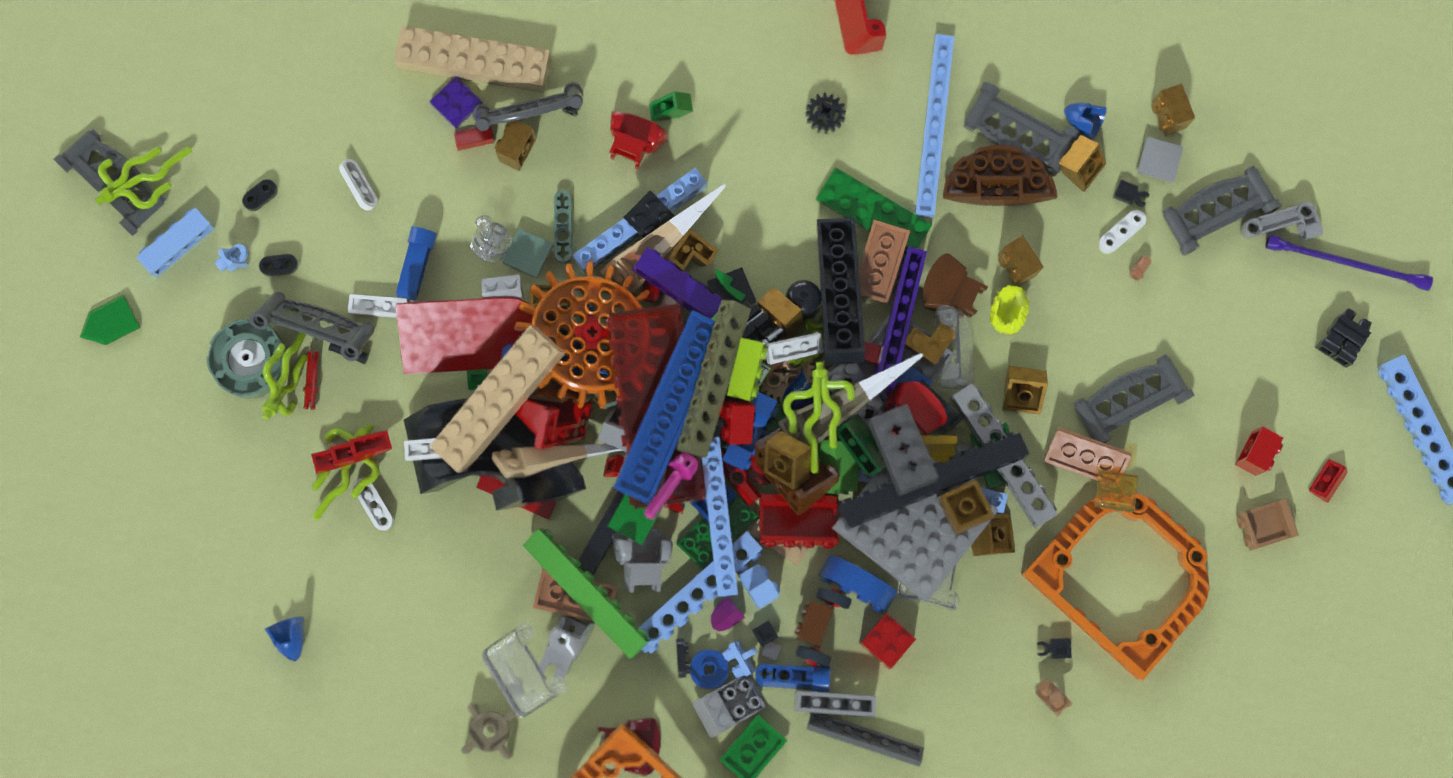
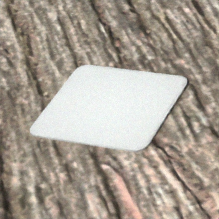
(771, 650)

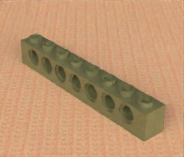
(713, 379)

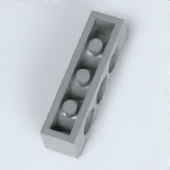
(835, 703)

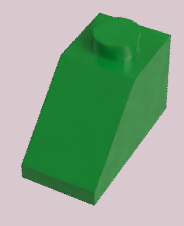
(671, 106)

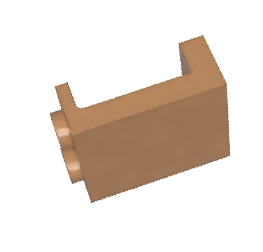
(1267, 524)

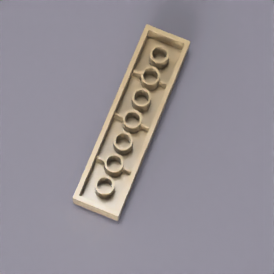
(473, 59)
(497, 399)

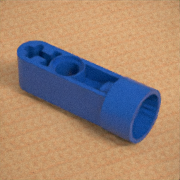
(415, 262)
(816, 677)

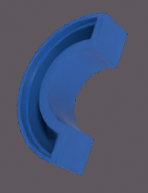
(739, 454)
(858, 581)

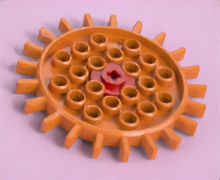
(591, 288)

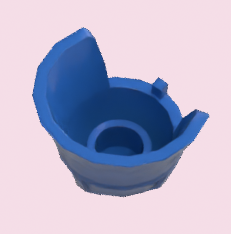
(1085, 118)
(288, 637)

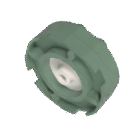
(230, 362)

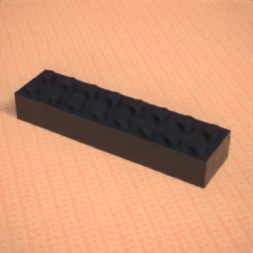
(840, 291)

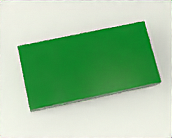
(631, 521)
(698, 541)

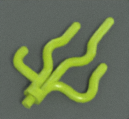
(121, 187)
(819, 387)
(278, 390)
(345, 471)

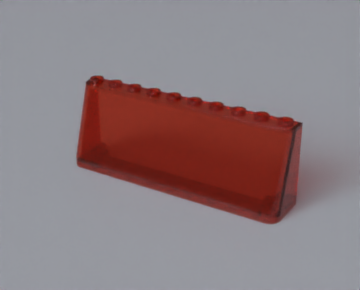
(642, 350)

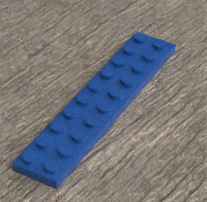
(666, 413)

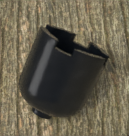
(805, 296)

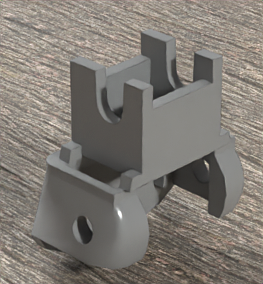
(643, 560)
(563, 653)

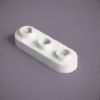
(358, 184)
(1116, 237)
(377, 513)

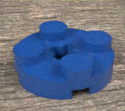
(707, 680)

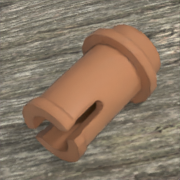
(1139, 269)

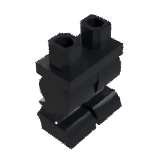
(760, 326)
(1348, 333)

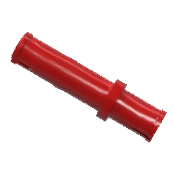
(311, 380)

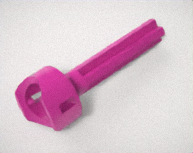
(679, 472)

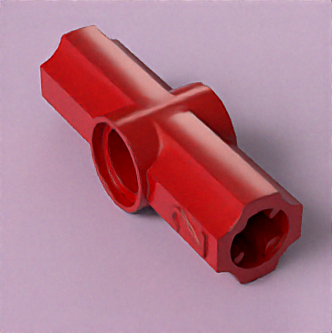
(744, 488)

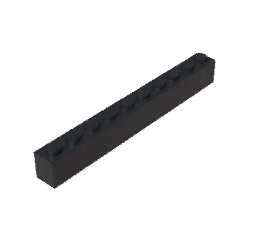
(950, 474)

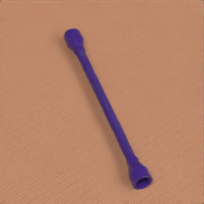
(1420, 280)

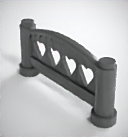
(570, 97)
(989, 105)
(78, 158)
(1188, 233)
(350, 342)
(1170, 387)

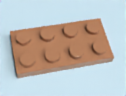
(881, 260)
(1085, 454)
(555, 599)

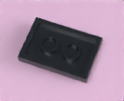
(648, 214)

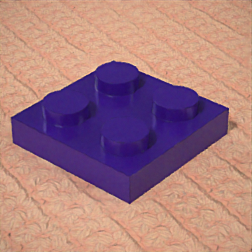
(455, 102)

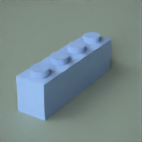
(175, 242)

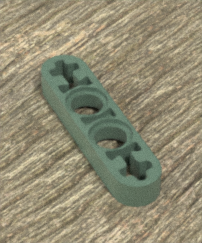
(565, 226)

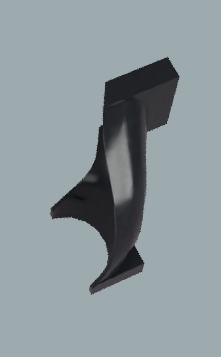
(537, 488)

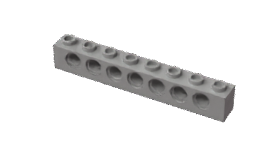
(1014, 483)

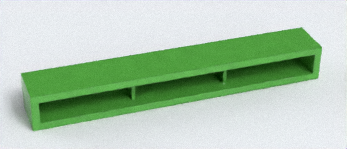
(586, 592)

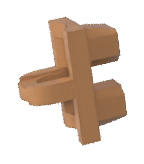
(1052, 697)

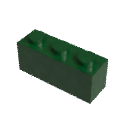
(861, 445)

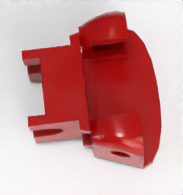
(634, 137)

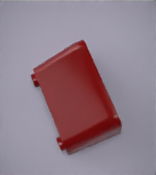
(857, 31)

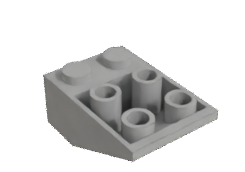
(728, 705)

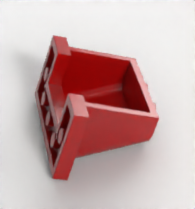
(555, 421)

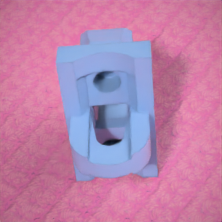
(231, 258)
(736, 651)

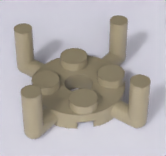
(477, 735)

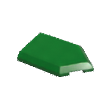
(110, 322)

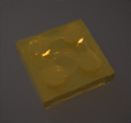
(1116, 491)

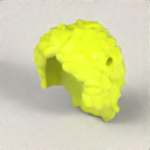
(1009, 310)

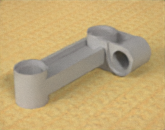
(1307, 226)

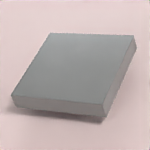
(1160, 159)

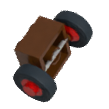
(815, 624)

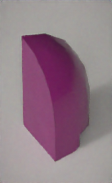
(725, 615)

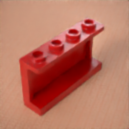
(784, 527)

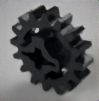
(828, 120)

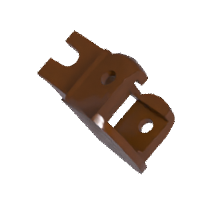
(950, 286)

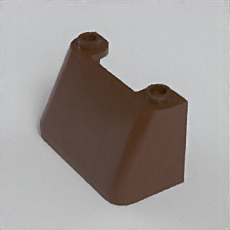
(807, 493)

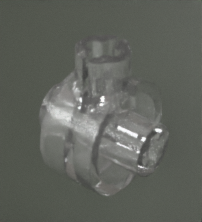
(490, 240)

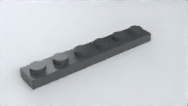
(866, 738)

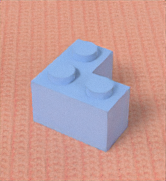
(759, 586)

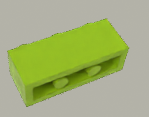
(747, 369)

